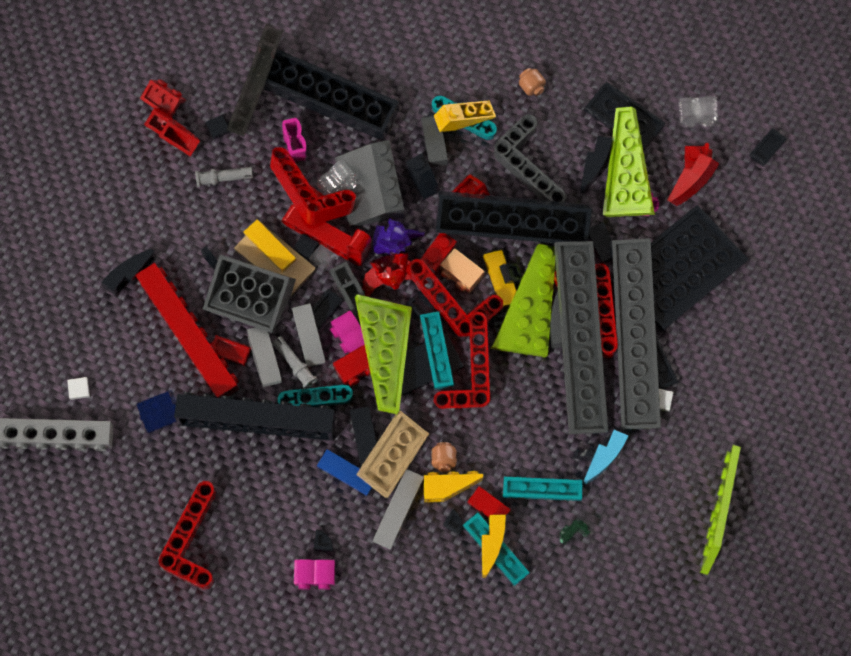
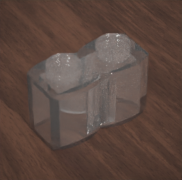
(698, 111)
(337, 179)

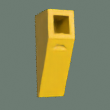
(461, 115)
(443, 487)

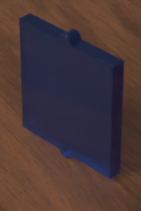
(157, 412)

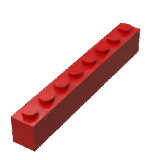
(187, 332)

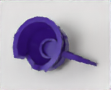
(394, 239)

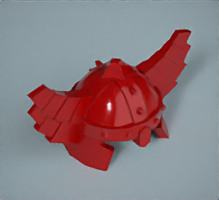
(388, 271)

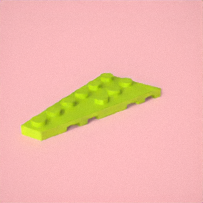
(627, 176)
(529, 314)
(385, 339)
(719, 514)

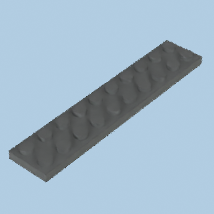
(636, 334)
(581, 338)

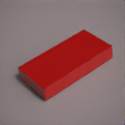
(232, 350)
(487, 504)

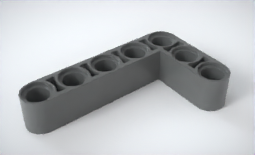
(526, 165)

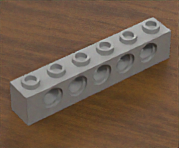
(103, 432)

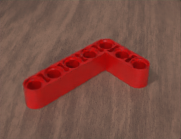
(311, 208)
(350, 248)
(449, 301)
(604, 302)
(475, 369)
(187, 537)

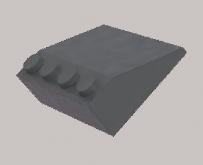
(378, 188)
(248, 293)

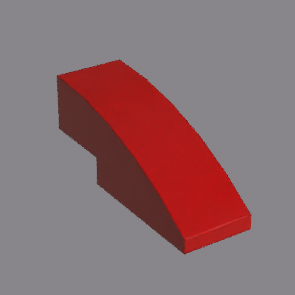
(172, 131)
(693, 179)

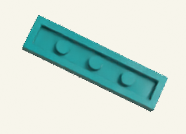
(436, 350)
(542, 488)
(506, 560)

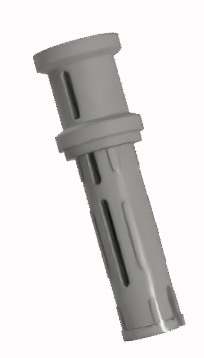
(213, 176)
(299, 369)

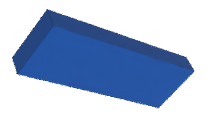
(343, 471)

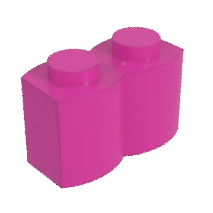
(293, 138)
(348, 331)
(314, 573)

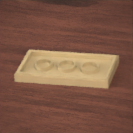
(300, 269)
(392, 454)

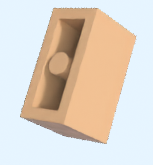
(461, 271)

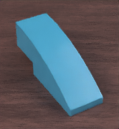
(605, 456)

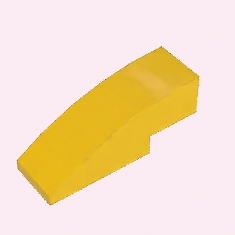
(492, 543)

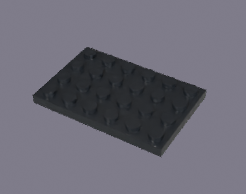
(689, 264)

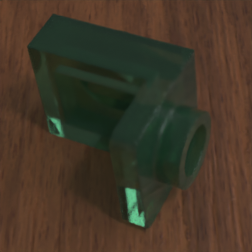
(568, 531)

